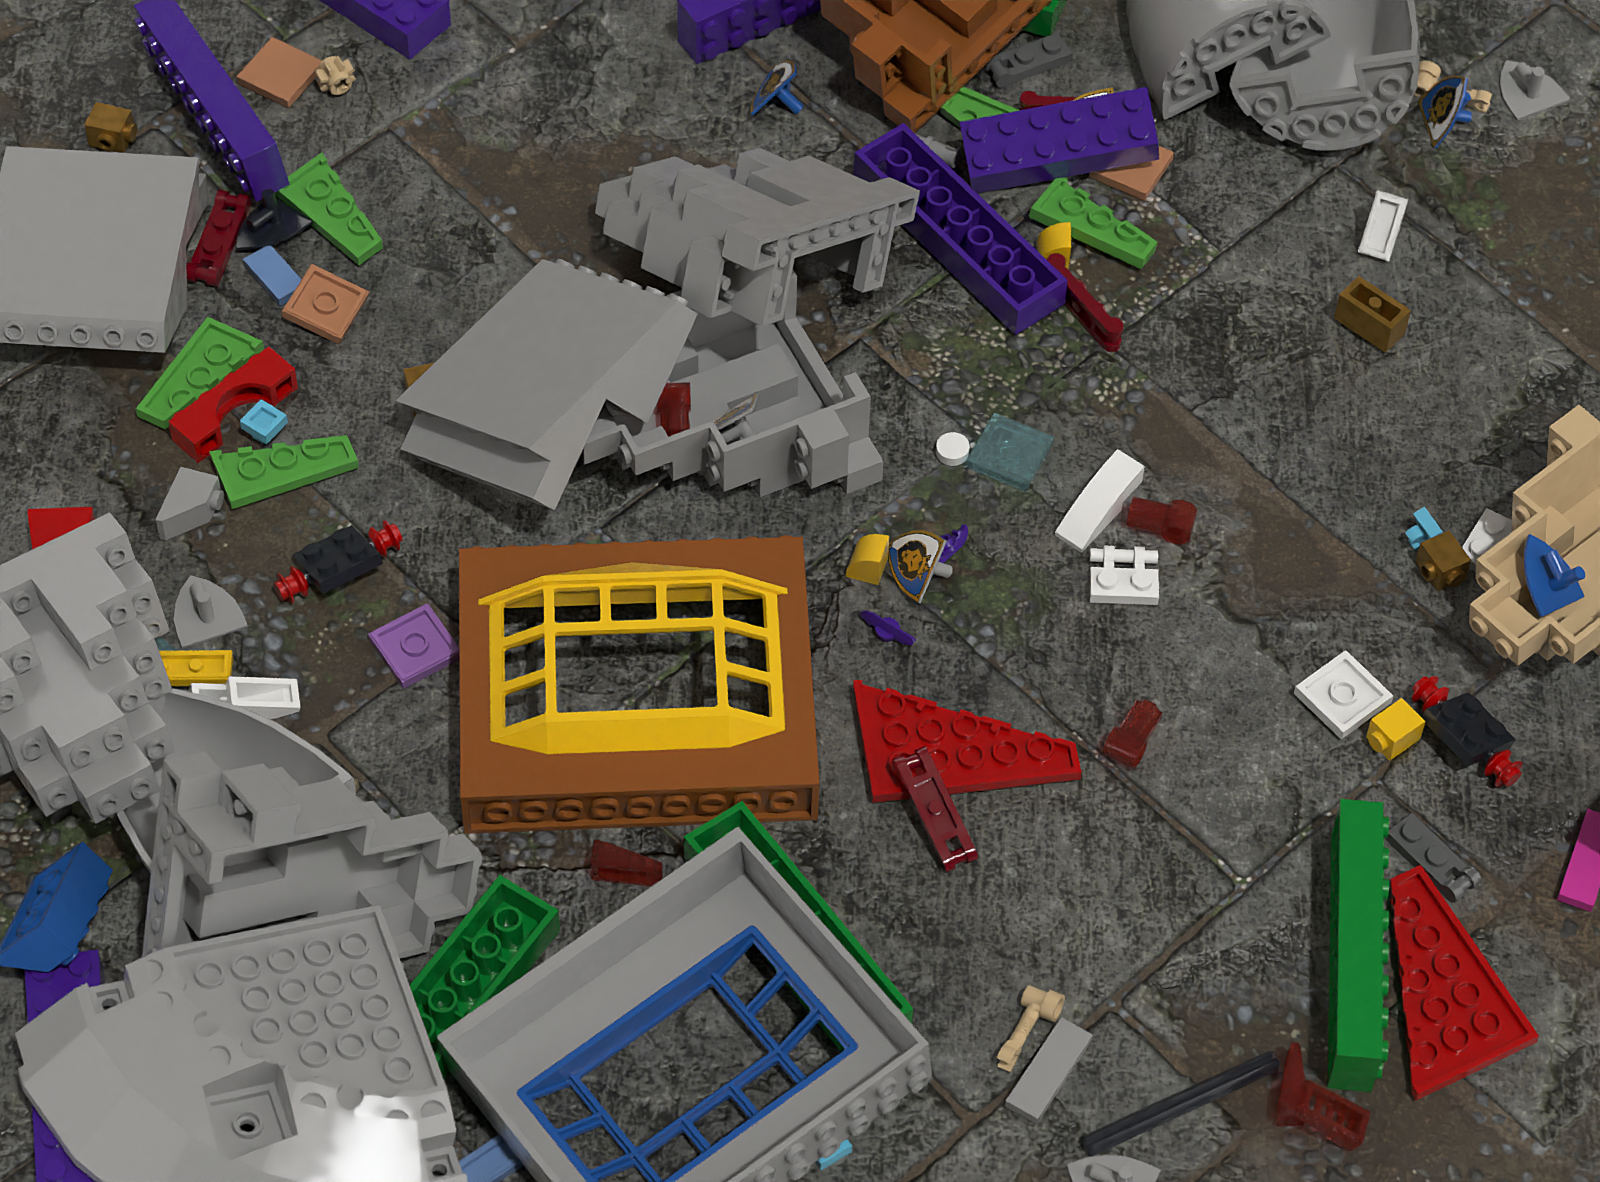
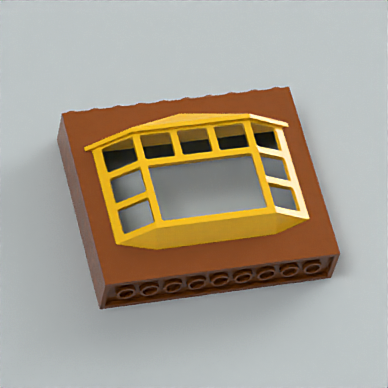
(642, 762)

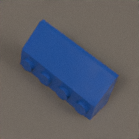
(56, 912)

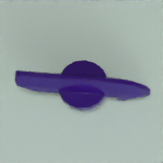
(953, 543)
(887, 628)

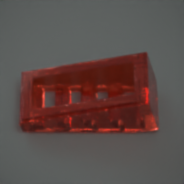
(623, 866)
(1291, 1088)
(1356, 1116)

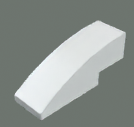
(1100, 500)
(263, 696)

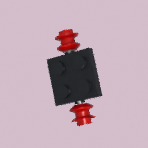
(337, 560)
(1468, 730)

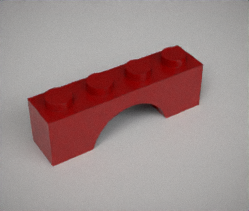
(262, 377)

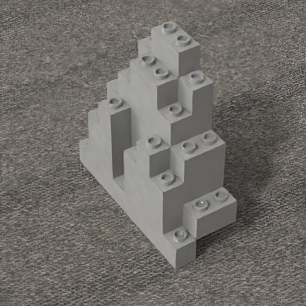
(737, 230)
(799, 419)
(82, 672)
(264, 852)

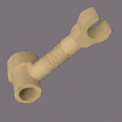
(1429, 75)
(1038, 1004)

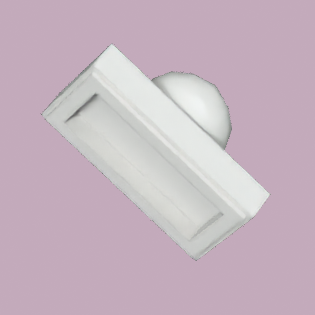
(1383, 225)

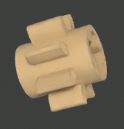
(335, 75)

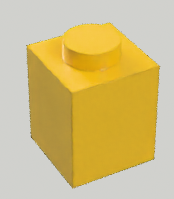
(1395, 729)

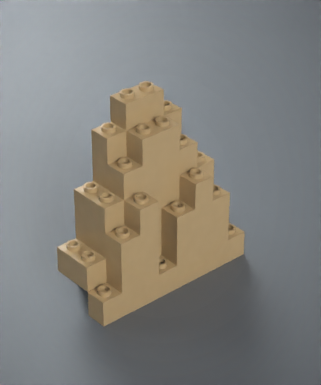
(1564, 512)

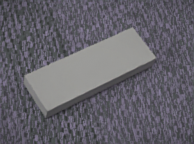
(1048, 1070)

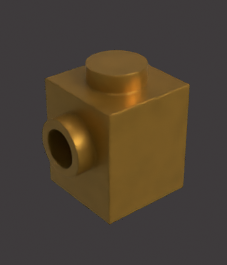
(110, 127)
(1443, 561)

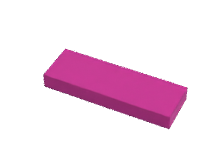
(1583, 872)

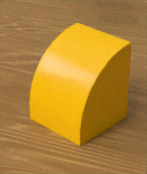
(1055, 240)
(869, 558)

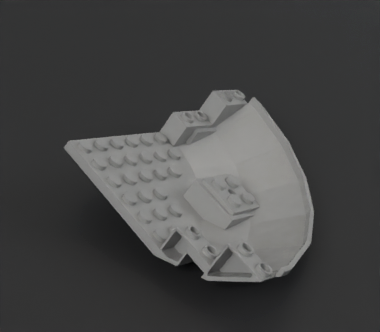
(262, 1027)

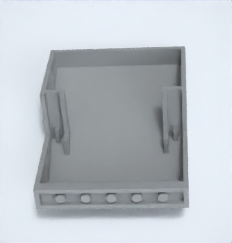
(95, 246)
(535, 372)

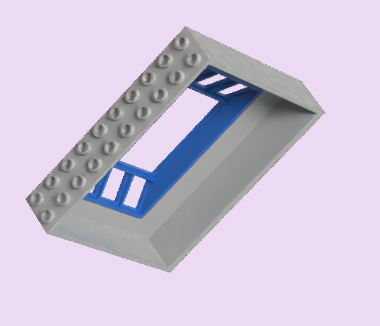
(647, 966)

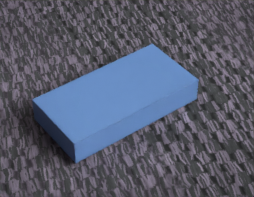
(272, 274)
(490, 1162)

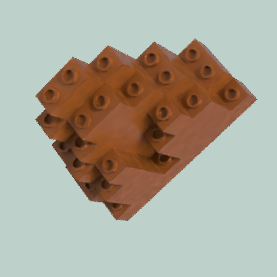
(924, 49)

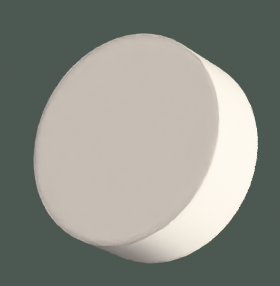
(952, 449)

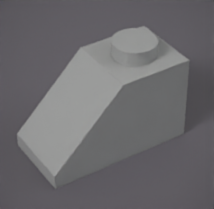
(189, 503)

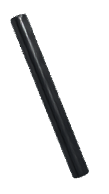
(1180, 1103)

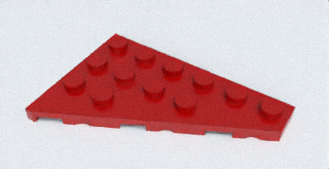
(966, 748)
(1450, 996)

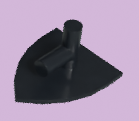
(270, 223)

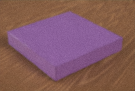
(415, 645)

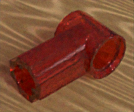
(675, 407)
(1172, 520)
(1130, 740)

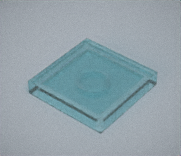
(1010, 452)

